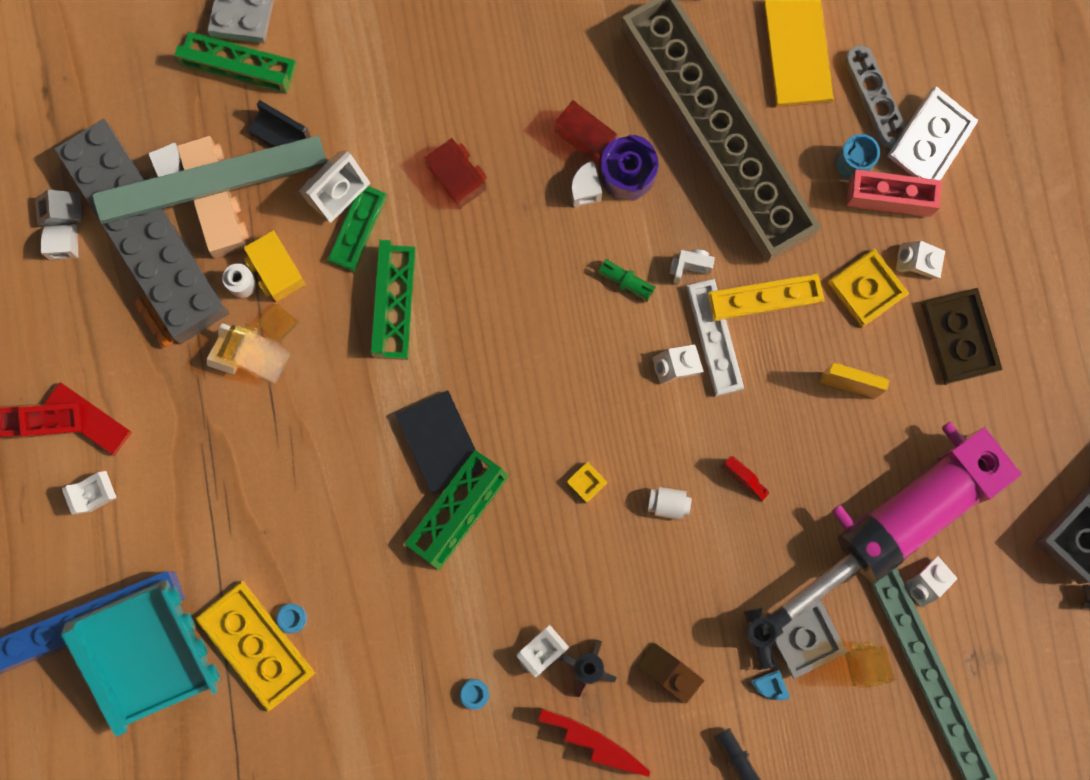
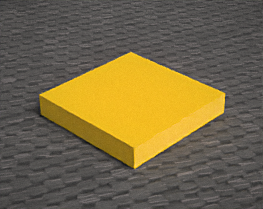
(868, 288)
(854, 380)

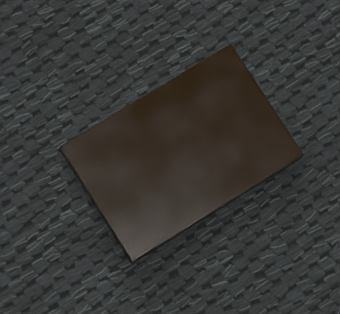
(961, 336)

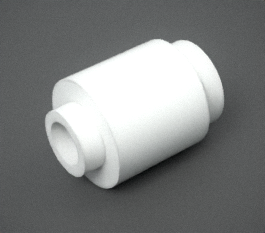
(245, 286)
(669, 503)

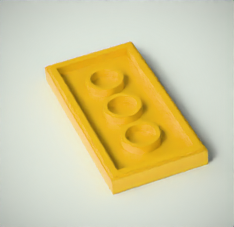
(798, 52)
(255, 646)

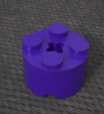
(625, 152)

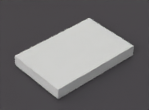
(932, 136)

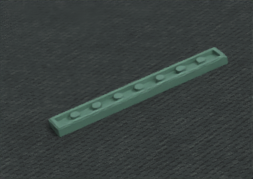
(209, 179)
(932, 678)

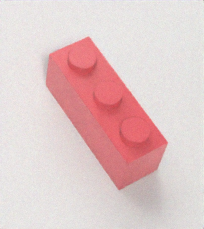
(894, 193)

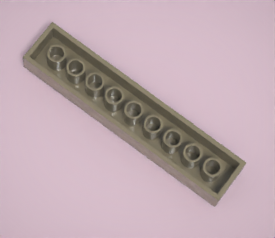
(719, 127)

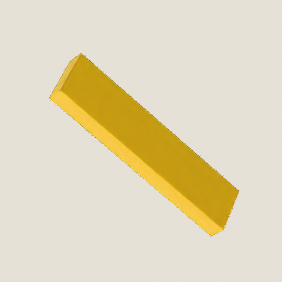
(765, 297)

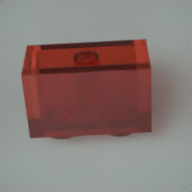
(584, 131)
(456, 173)

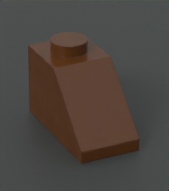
(670, 673)

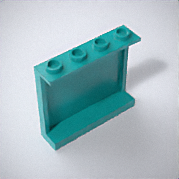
(140, 655)

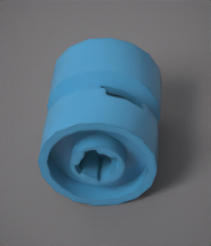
(857, 153)

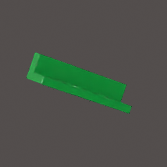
(236, 68)
(382, 299)
(466, 514)

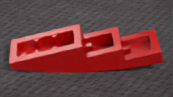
(40, 419)
(603, 748)

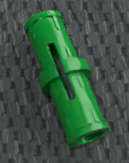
(626, 280)

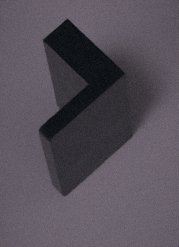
(275, 127)

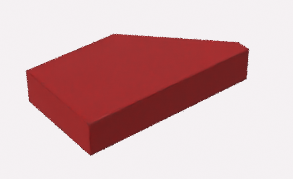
(745, 477)

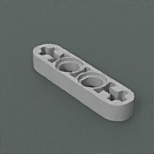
(871, 98)

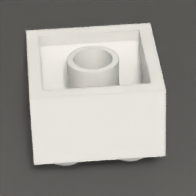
(335, 185)

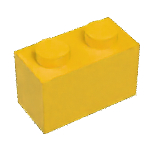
(274, 266)

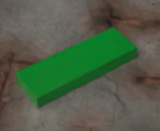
(357, 228)

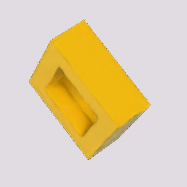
(586, 482)

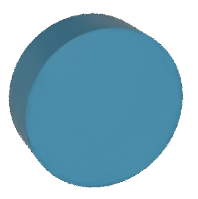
(291, 618)
(474, 694)

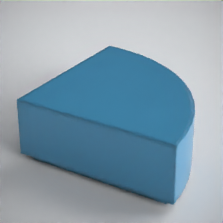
(771, 686)

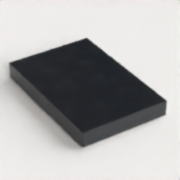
(438, 439)

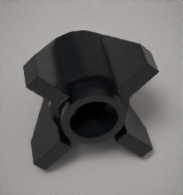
(578, 666)

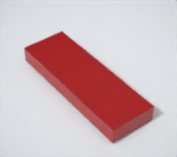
(94, 422)

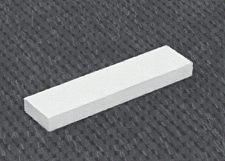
(715, 341)

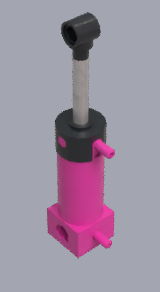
(883, 539)

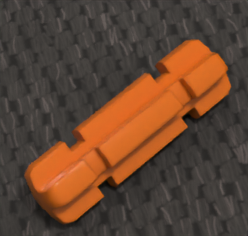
(154, 321)

